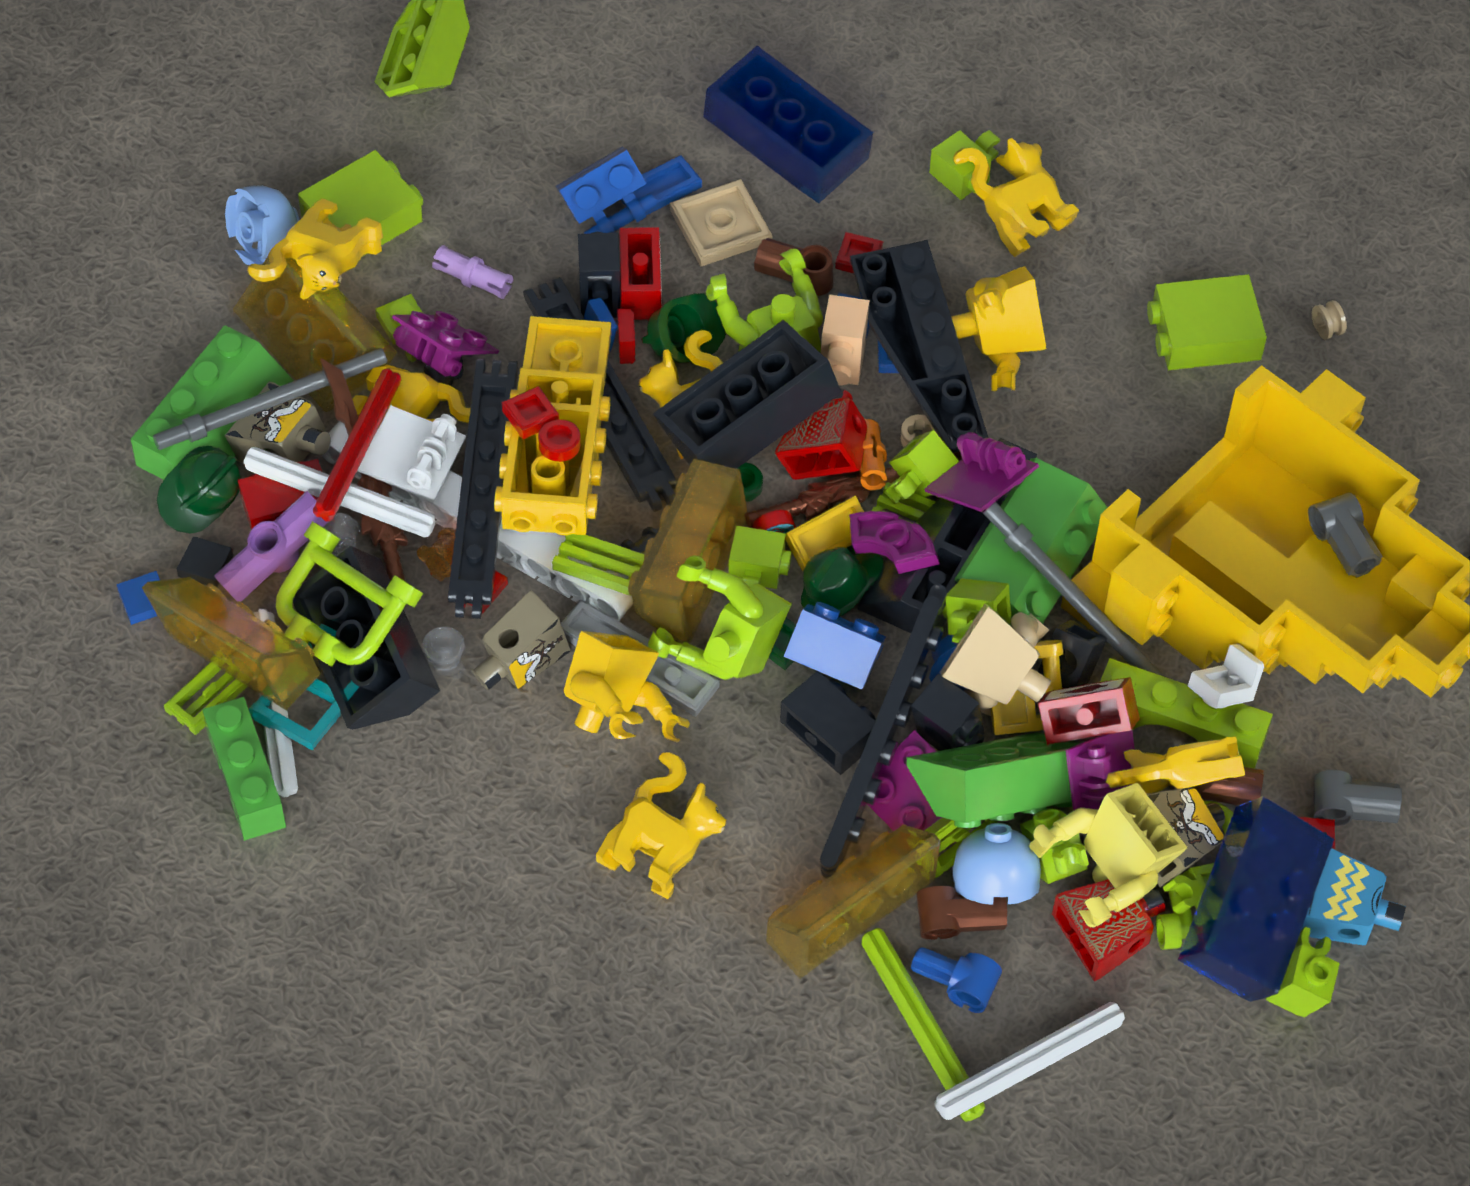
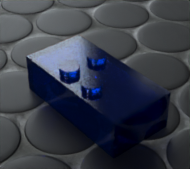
(787, 124)
(1256, 899)

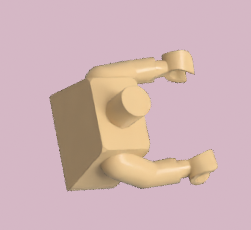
(998, 659)

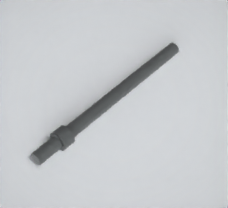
(197, 426)
(1019, 539)

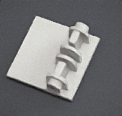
(413, 452)

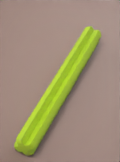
(917, 1014)

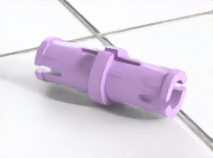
(472, 271)

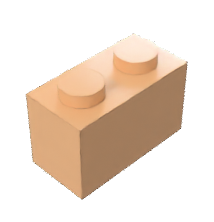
(845, 337)

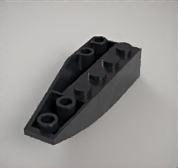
(919, 335)
(954, 534)

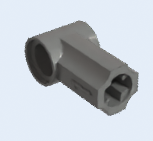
(1341, 524)
(1348, 799)

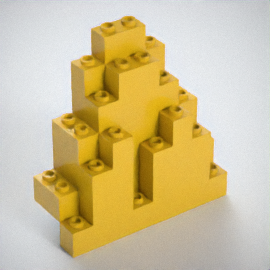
(1238, 563)

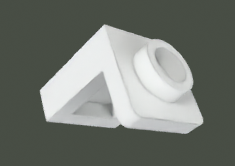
(1230, 683)

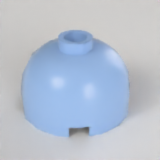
(259, 216)
(996, 865)

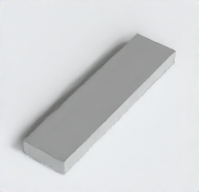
(678, 682)

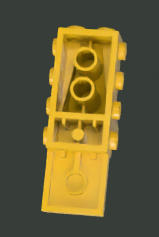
(570, 368)

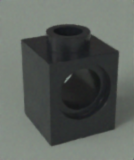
(1085, 646)

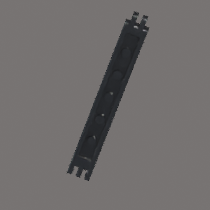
(625, 431)
(477, 520)
(880, 744)

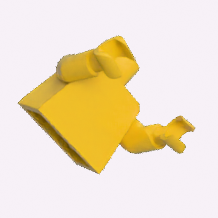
(1003, 321)
(610, 678)

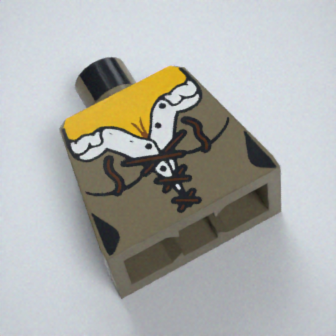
(284, 430)
(522, 644)
(1193, 822)

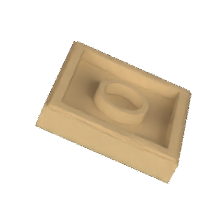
(720, 222)

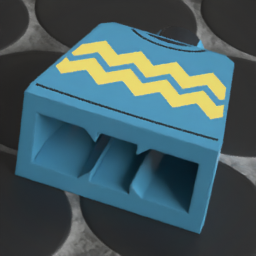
(1350, 902)

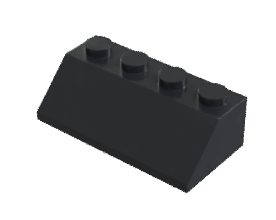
(750, 399)
(396, 676)

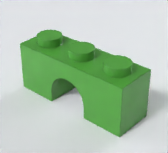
(244, 768)

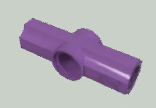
(269, 549)

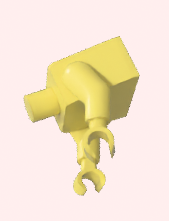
(1125, 840)

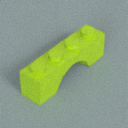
(1179, 707)

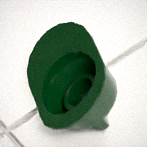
(681, 318)
(198, 489)
(840, 577)

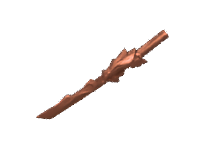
(824, 496)
(380, 532)

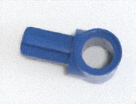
(968, 979)

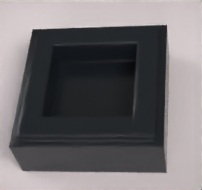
(204, 560)

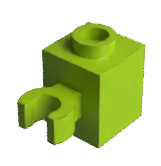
(958, 176)
(919, 465)
(759, 556)
(968, 598)
(1063, 857)
(1308, 977)

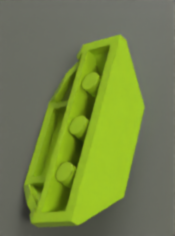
(424, 47)

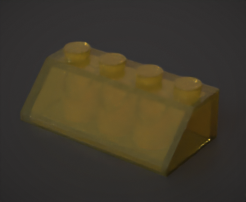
(309, 328)
(697, 523)
(234, 638)
(853, 898)

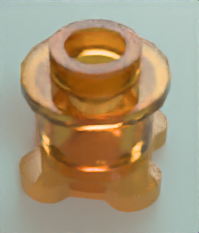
(439, 556)

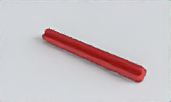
(357, 445)

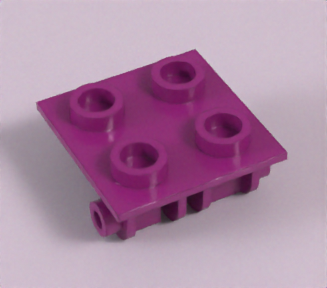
(439, 340)
(983, 474)
(1090, 765)
(900, 797)

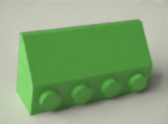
(222, 375)
(1064, 522)
(994, 779)

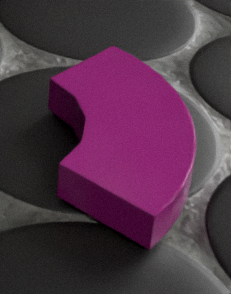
(895, 538)

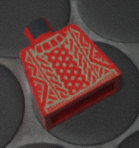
(825, 441)
(1115, 939)

